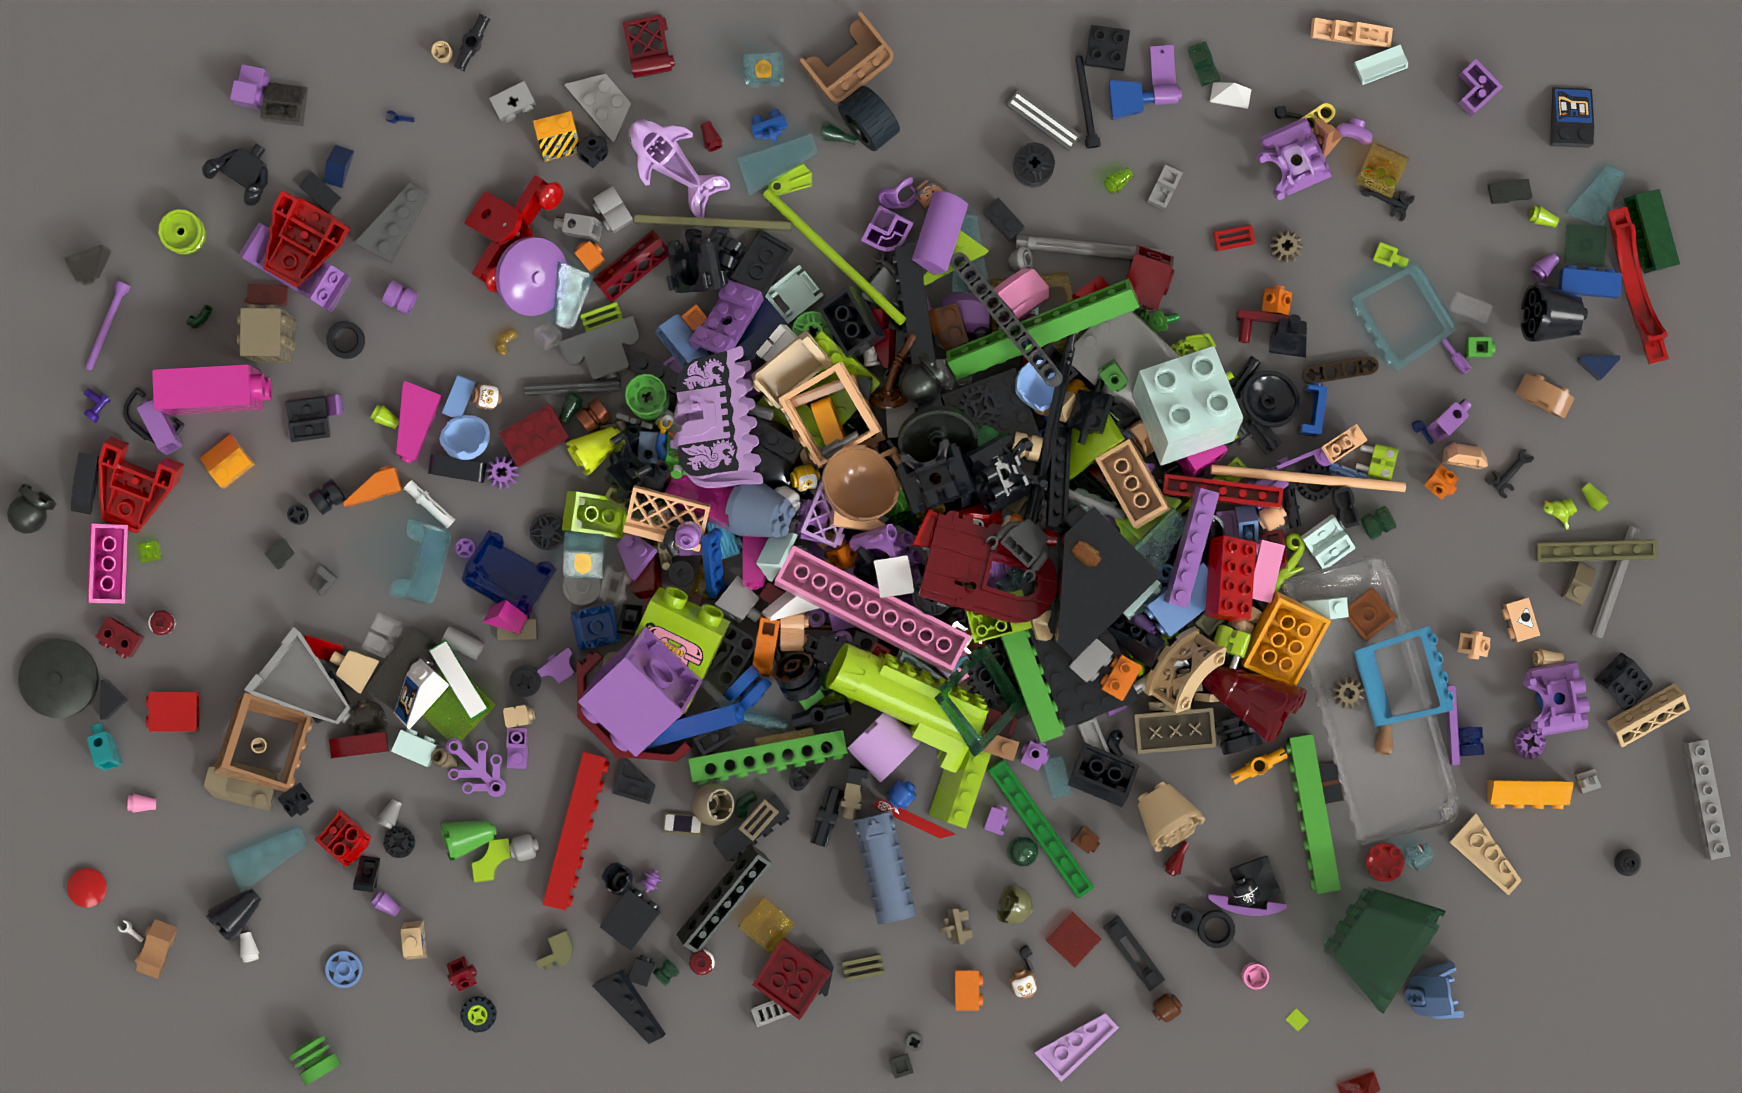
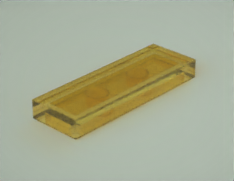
(784, 736)

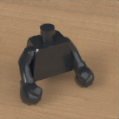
(242, 168)

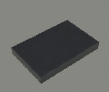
(762, 263)

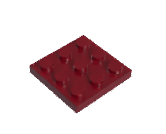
(792, 978)

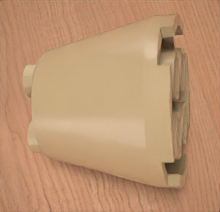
(1168, 816)

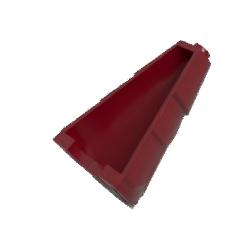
(1256, 698)

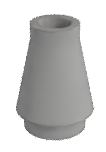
(389, 815)

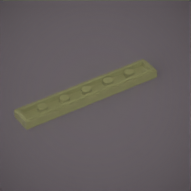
(1596, 550)

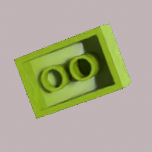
(593, 515)

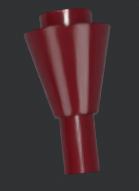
(1174, 863)

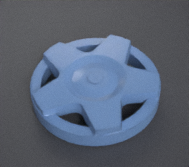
(344, 969)

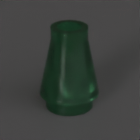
(570, 406)

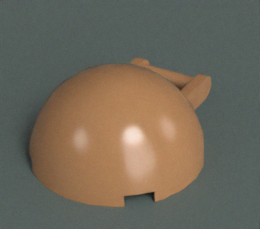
(861, 482)

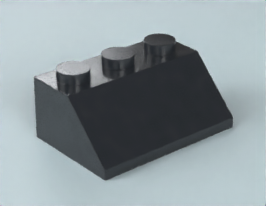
(1103, 775)

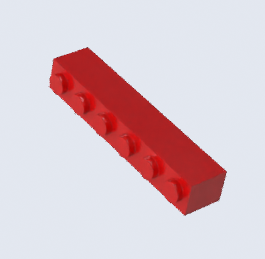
(1228, 491)

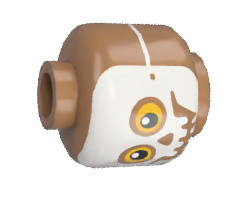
(486, 396)
(1023, 983)

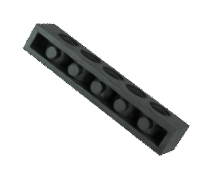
(724, 899)

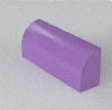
(940, 232)

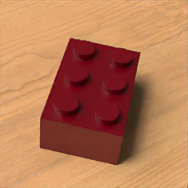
(534, 436)

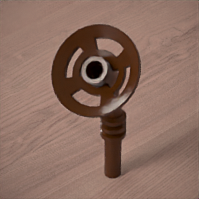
(887, 392)

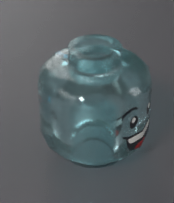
(1419, 856)

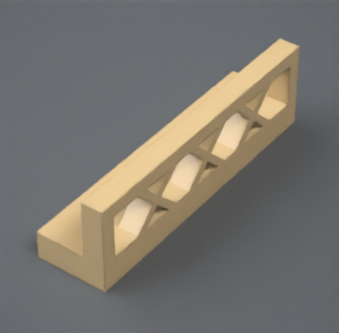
(1648, 712)

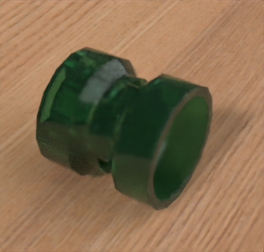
(669, 968)

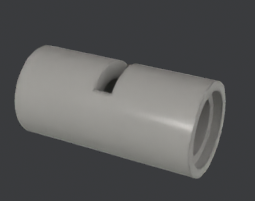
(463, 643)

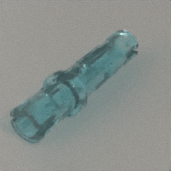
(766, 721)

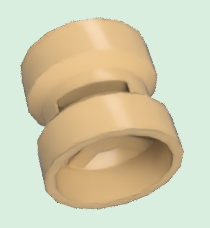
(442, 48)

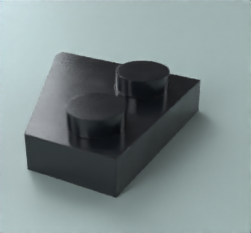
(633, 783)

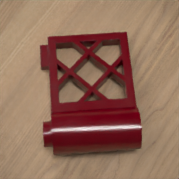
(653, 61)

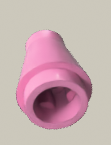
(140, 803)

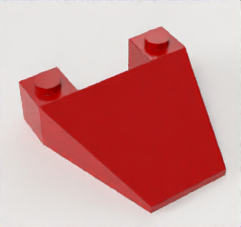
(130, 492)

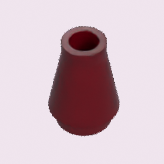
(711, 138)

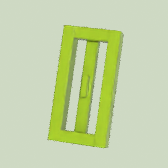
(600, 310)

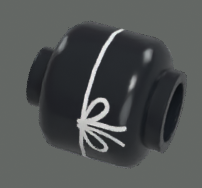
(1245, 891)

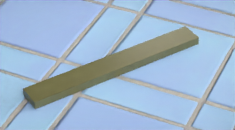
(713, 222)

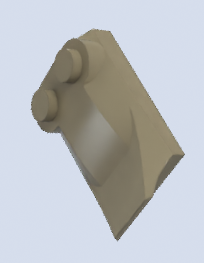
(240, 791)

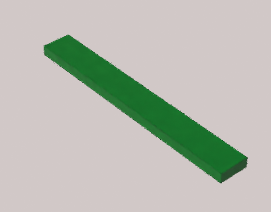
(1040, 828)

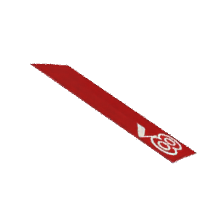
(912, 819)

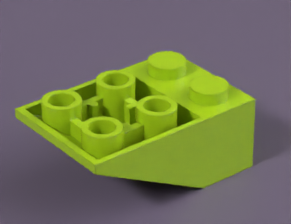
(987, 628)

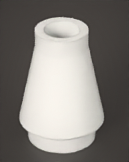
(248, 948)

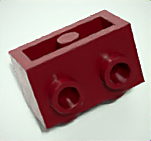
(119, 637)

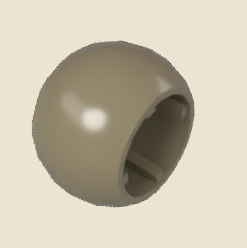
(712, 799)

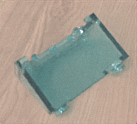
(427, 563)

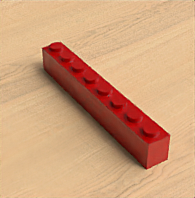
(575, 830)

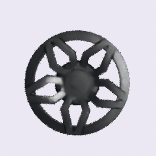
(547, 532)

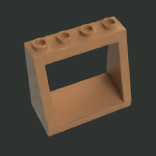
(269, 708)

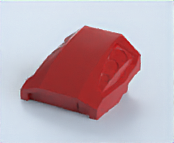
(344, 839)

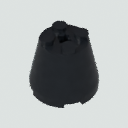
(1551, 313)

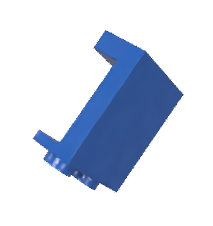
(1318, 410)

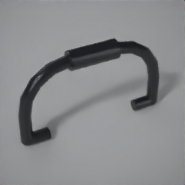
(135, 427)

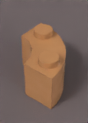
(1545, 395)
(153, 955)

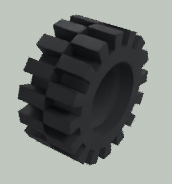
(1314, 494)

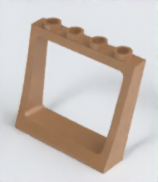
(819, 393)

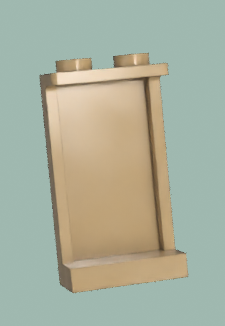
(790, 368)

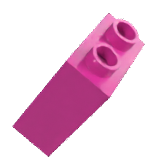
(210, 389)

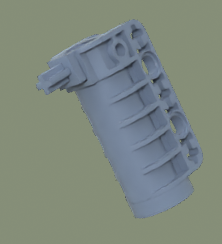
(884, 867)

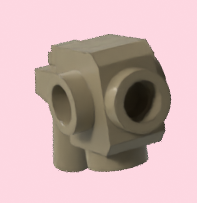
(665, 557)

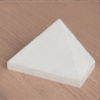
(1230, 94)

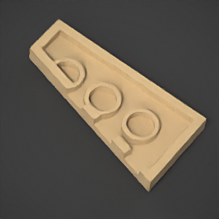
(1481, 850)

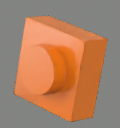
(694, 317)

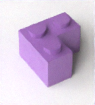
(250, 87)
(1482, 87)

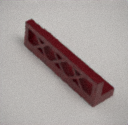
(629, 263)

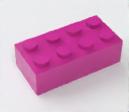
(715, 497)

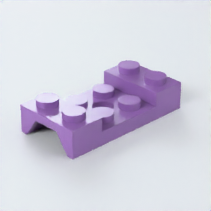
(734, 303)

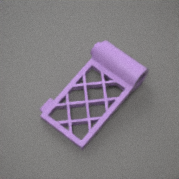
(838, 533)

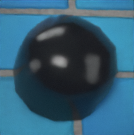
(617, 878)

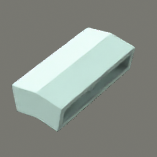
(1381, 64)

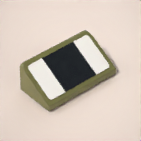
(682, 824)

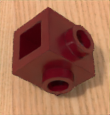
(461, 973)

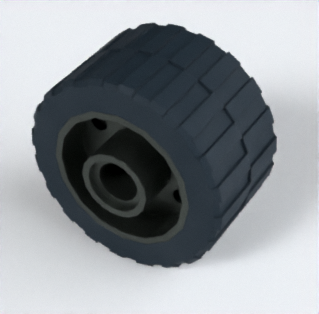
(869, 118)

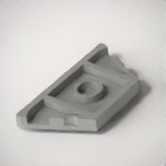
(602, 102)

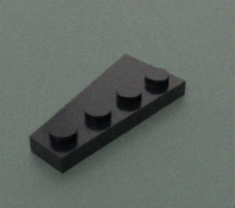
(628, 1003)

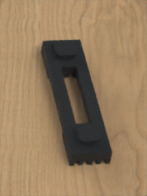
(1117, 930)

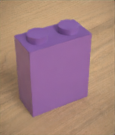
(159, 427)

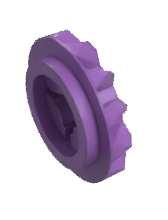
(1521, 746)

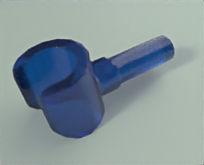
(399, 118)
(1420, 426)

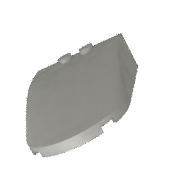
(1130, 344)

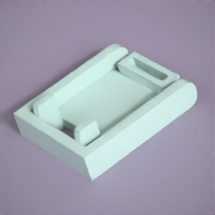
(795, 292)
(1137, 606)

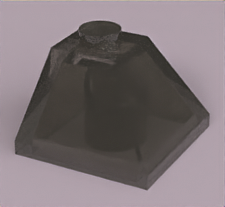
(88, 264)

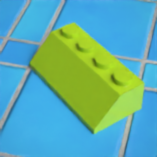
(959, 790)

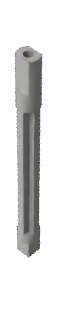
(1077, 247)

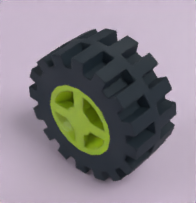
(474, 1020)

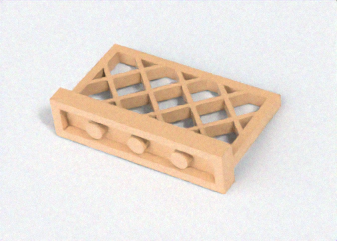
(657, 531)

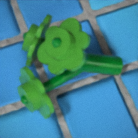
(1157, 321)

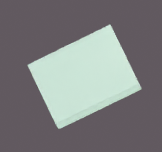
(775, 554)

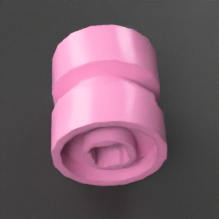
(1254, 975)

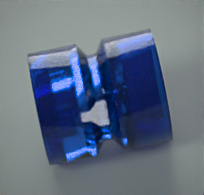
(1474, 747)

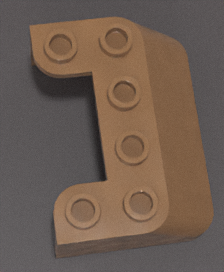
(854, 67)

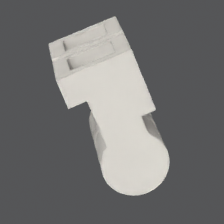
(779, 339)

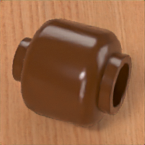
(1167, 1007)

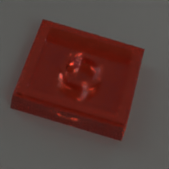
(1073, 939)

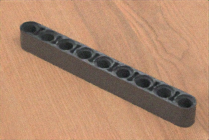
(1011, 325)

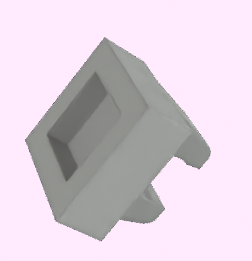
(1588, 781)

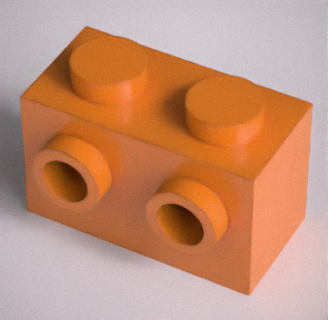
(1120, 677)
(967, 989)

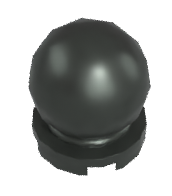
(921, 380)
(28, 511)

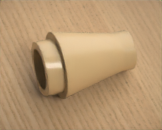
(1546, 658)

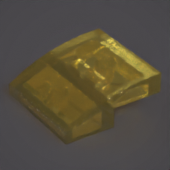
(766, 925)

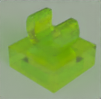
(149, 551)

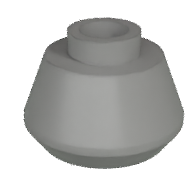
(1021, 259)

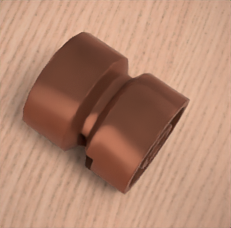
(593, 415)

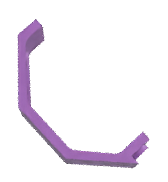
(322, 287)

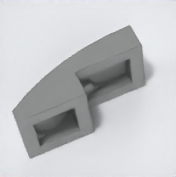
(1164, 187)

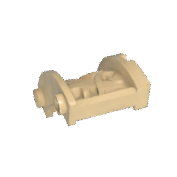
(1184, 686)

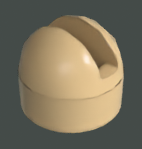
(259, 749)

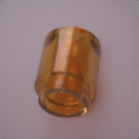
(1086, 554)

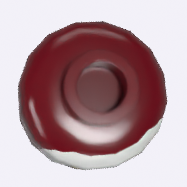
(162, 622)
(702, 962)

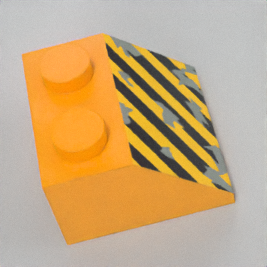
(557, 136)

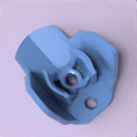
(1433, 992)

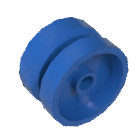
(747, 689)

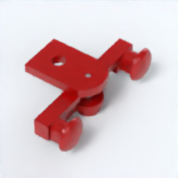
(508, 222)

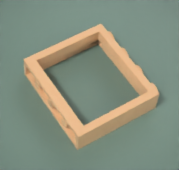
(856, 396)

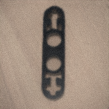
(811, 774)

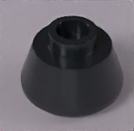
(1626, 857)

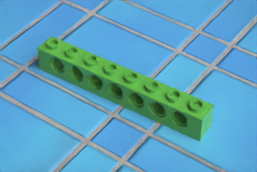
(699, 764)

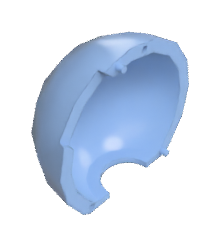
(1032, 388)
(465, 437)

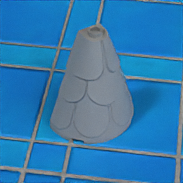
(300, 682)

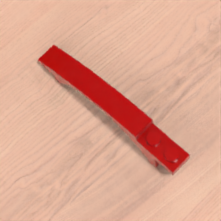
(1643, 314)

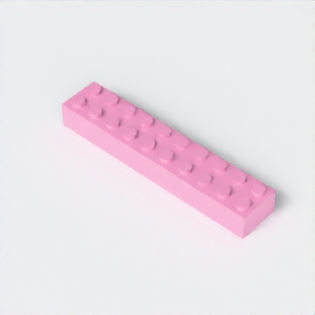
(862, 607)

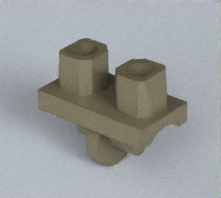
(953, 927)

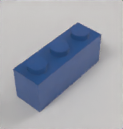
(1590, 282)

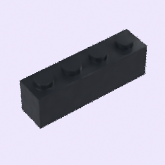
(735, 840)

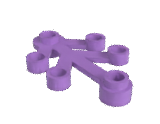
(477, 769)

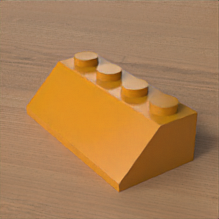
(1529, 793)

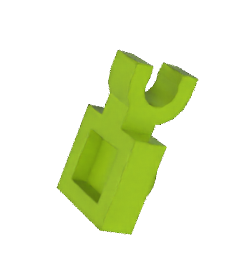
(1387, 255)

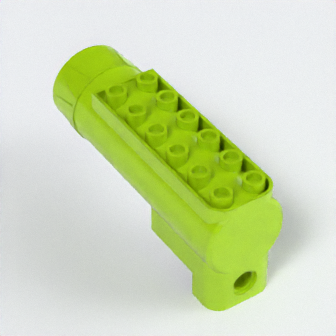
(907, 696)

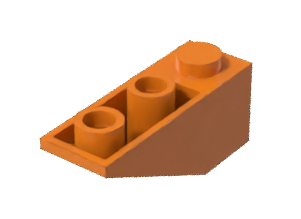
(766, 645)

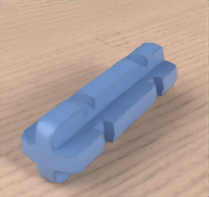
(1345, 471)

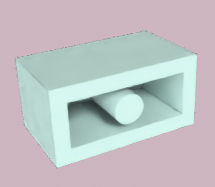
(414, 747)

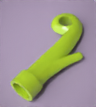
(1292, 561)

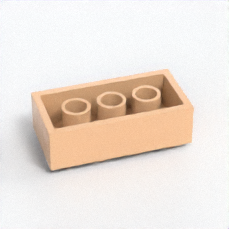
(1133, 483)

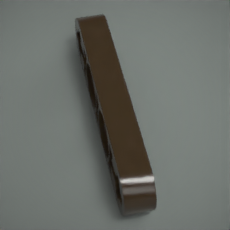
(1340, 370)

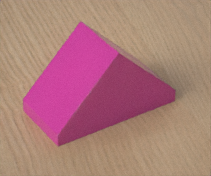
(505, 616)

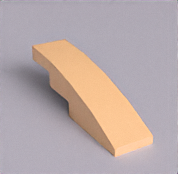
(1351, 33)

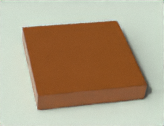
(1370, 614)

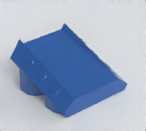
(595, 627)

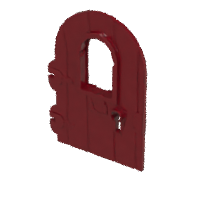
(962, 555)

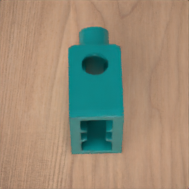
(103, 748)

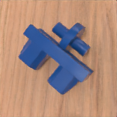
(769, 128)

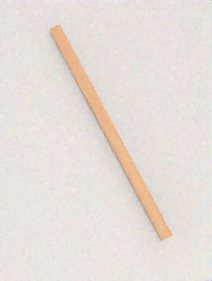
(1308, 478)

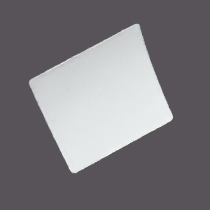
(894, 576)

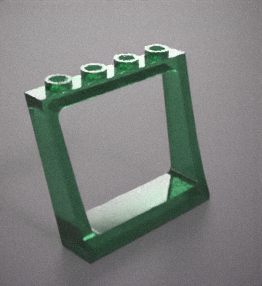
(1012, 698)

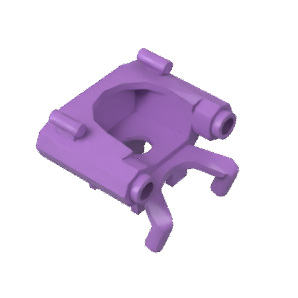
(1292, 140)
(886, 540)
(1558, 679)

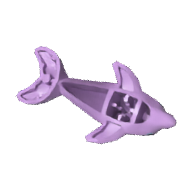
(659, 150)

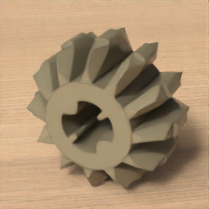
(1291, 241)
(1344, 699)

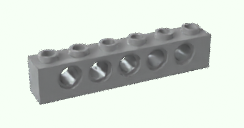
(1706, 799)

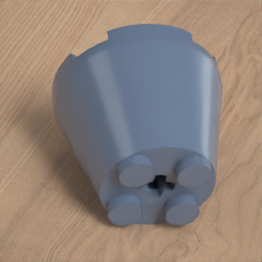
(758, 511)

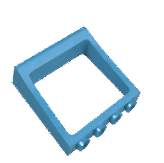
(1374, 687)

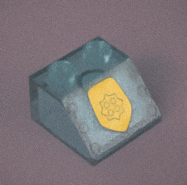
(763, 69)
(583, 555)

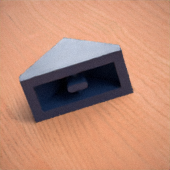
(338, 166)
(1598, 365)

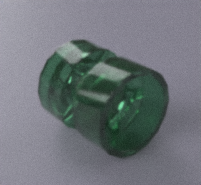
(1379, 522)

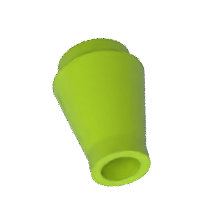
(1541, 216)
(384, 417)
(1594, 497)

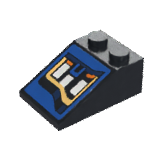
(1572, 118)

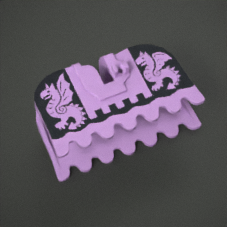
(715, 423)

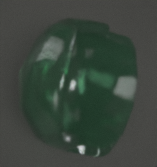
(1022, 851)

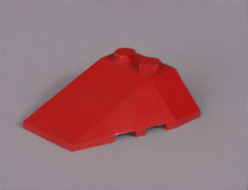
(301, 238)

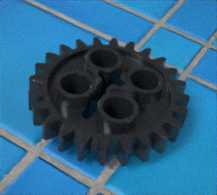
(979, 684)

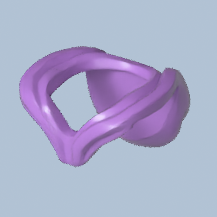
(889, 196)

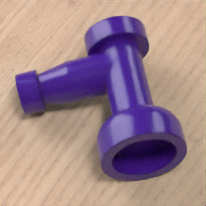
(100, 403)

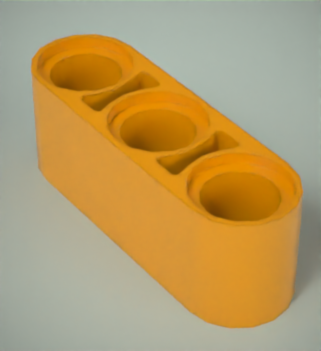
(827, 420)

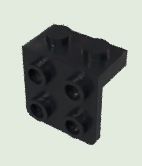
(1624, 681)

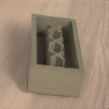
(1174, 730)

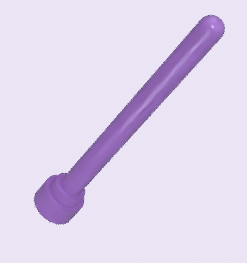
(120, 291)

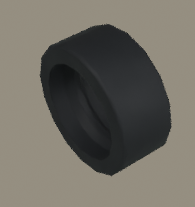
(345, 325)
(1216, 914)

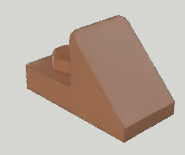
(1326, 136)

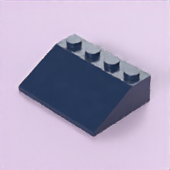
(758, 331)

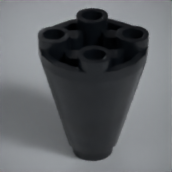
(234, 913)

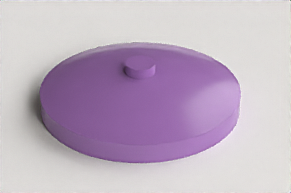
(529, 275)

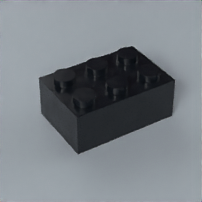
(852, 322)

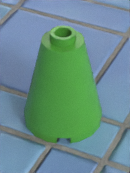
(465, 836)

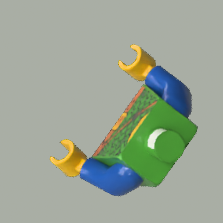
(666, 453)

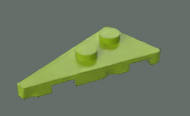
(964, 245)

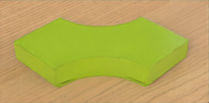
(497, 852)

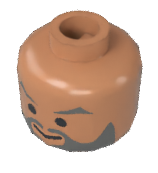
(925, 192)

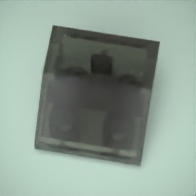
(284, 104)

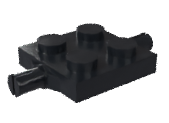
(1090, 411)

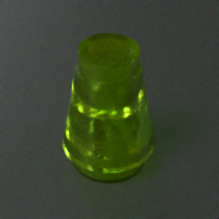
(1118, 180)

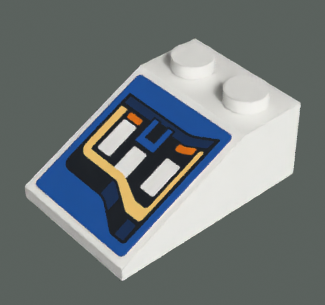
(418, 692)

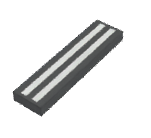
(1043, 120)

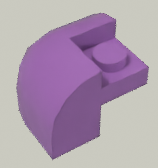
(887, 230)

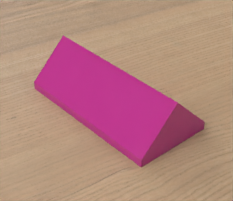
(107, 563)

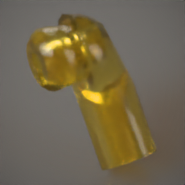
(502, 341)

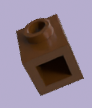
(1086, 840)

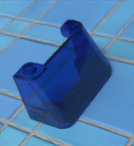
(506, 575)

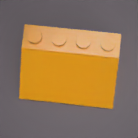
(1284, 639)

